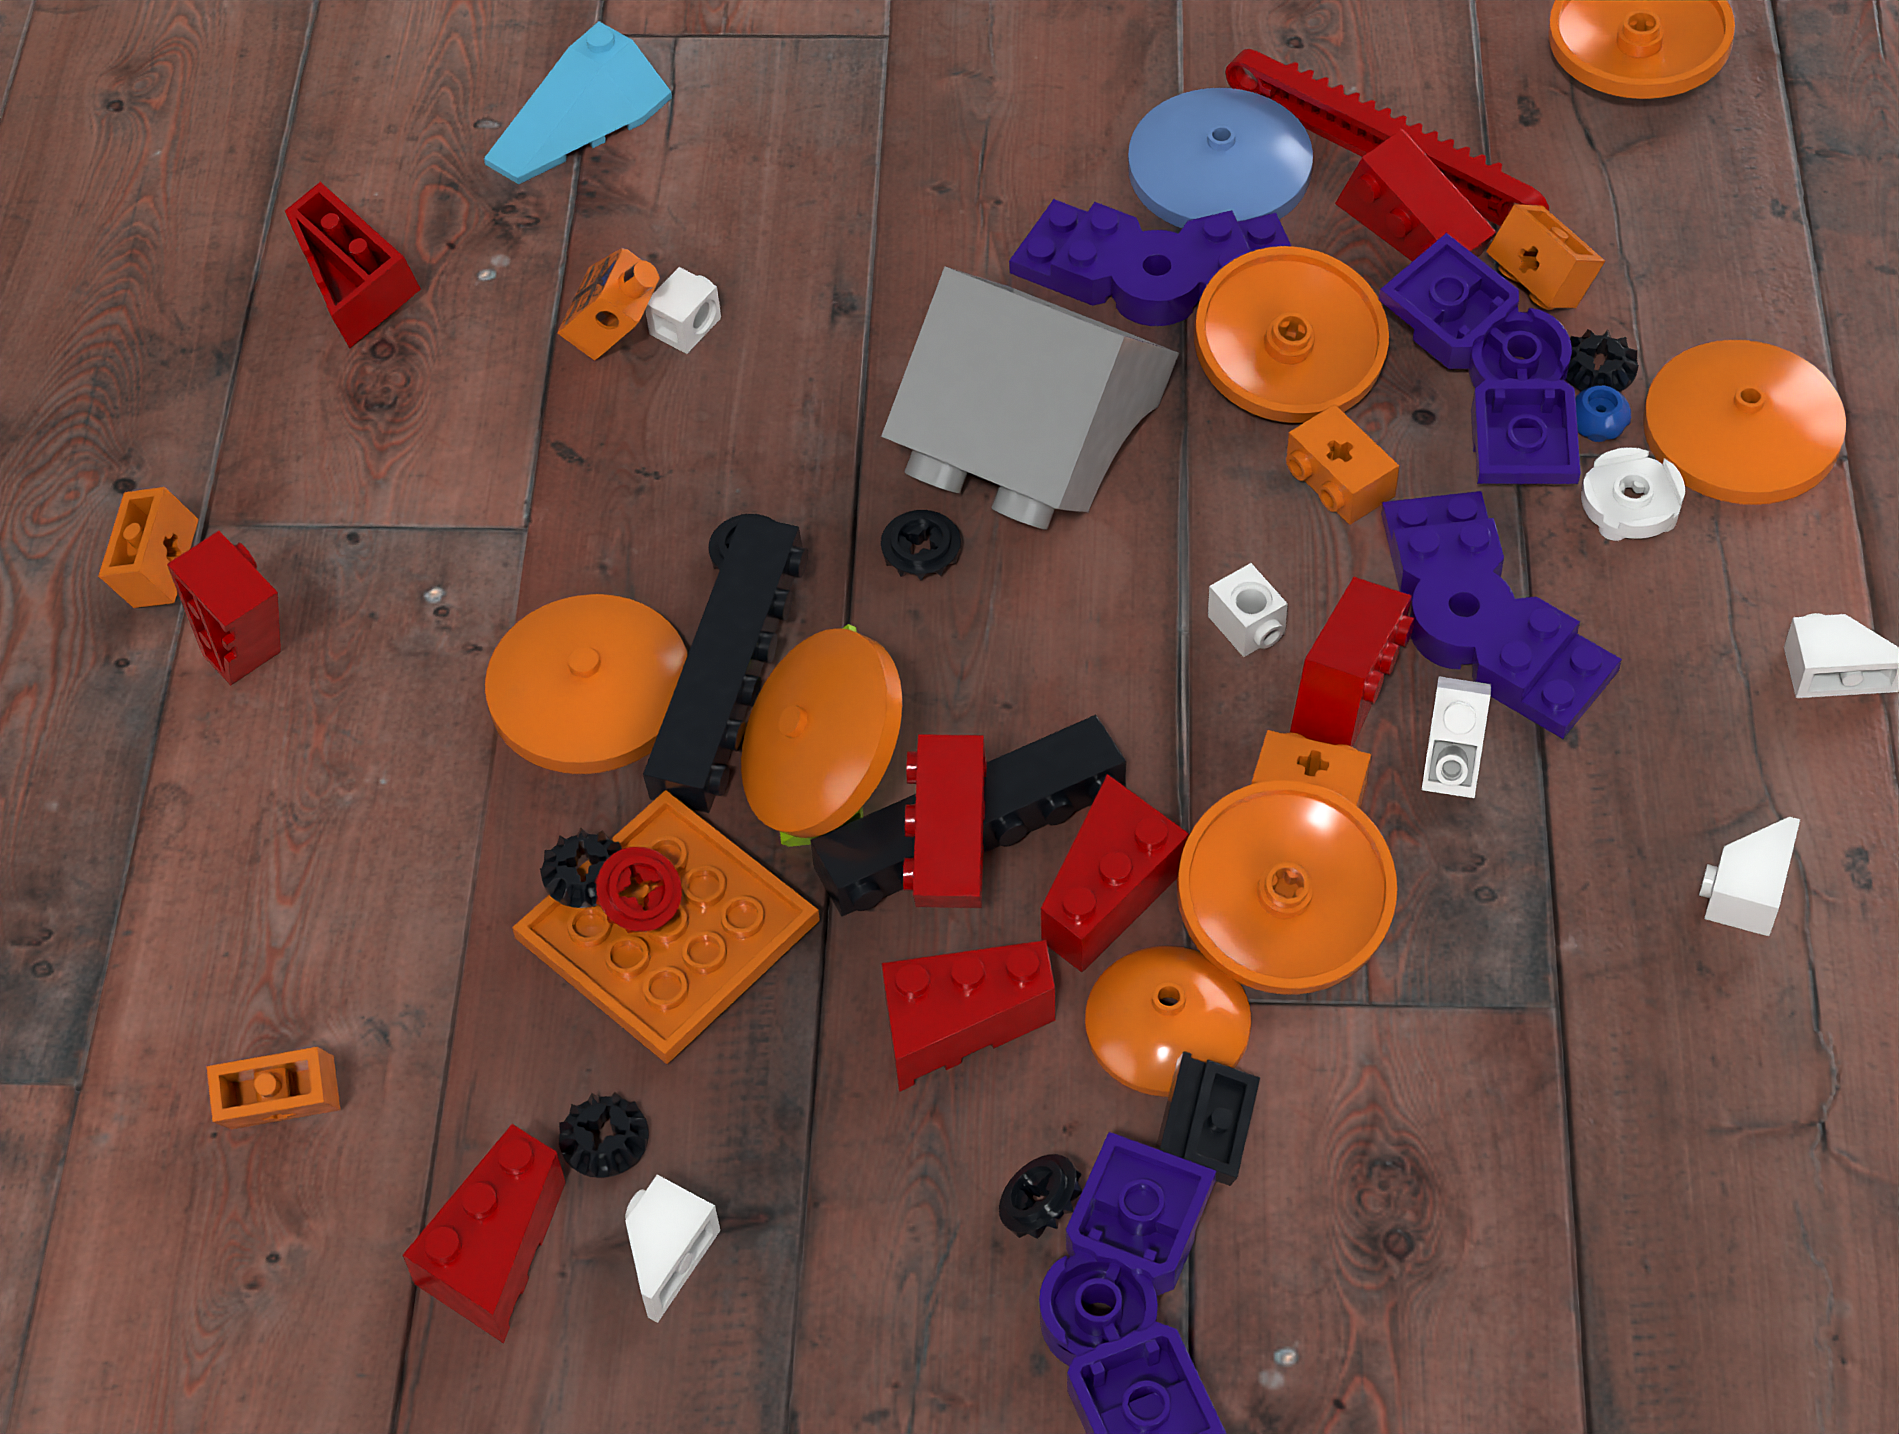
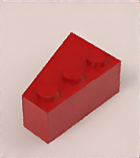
(1410, 200)
(351, 263)
(228, 606)
(1350, 662)
(946, 821)
(1110, 875)
(963, 1003)
(488, 1232)

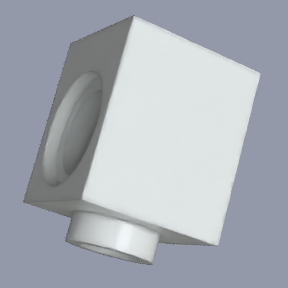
(683, 310)
(1242, 594)

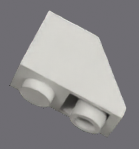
(1456, 737)

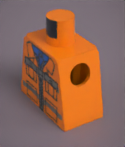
(618, 288)

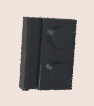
(1208, 1115)

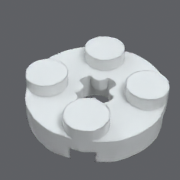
(1630, 517)

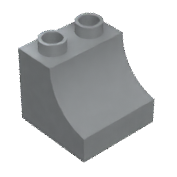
(1021, 397)

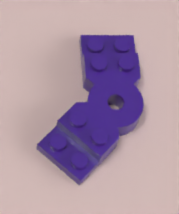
(1150, 272)
(1472, 322)
(1523, 647)
(1124, 1252)

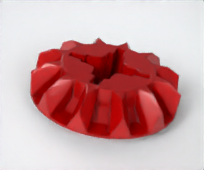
(648, 868)

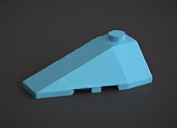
(586, 95)

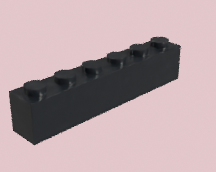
(726, 663)
(1021, 794)

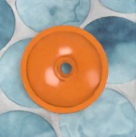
(1142, 1038)

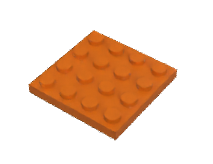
(686, 973)

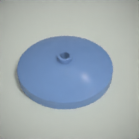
(1219, 155)

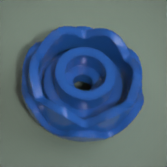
(1602, 413)

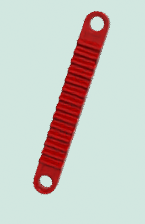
(1363, 128)

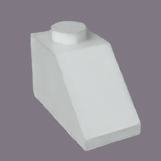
(1839, 657)
(1751, 878)
(667, 1238)

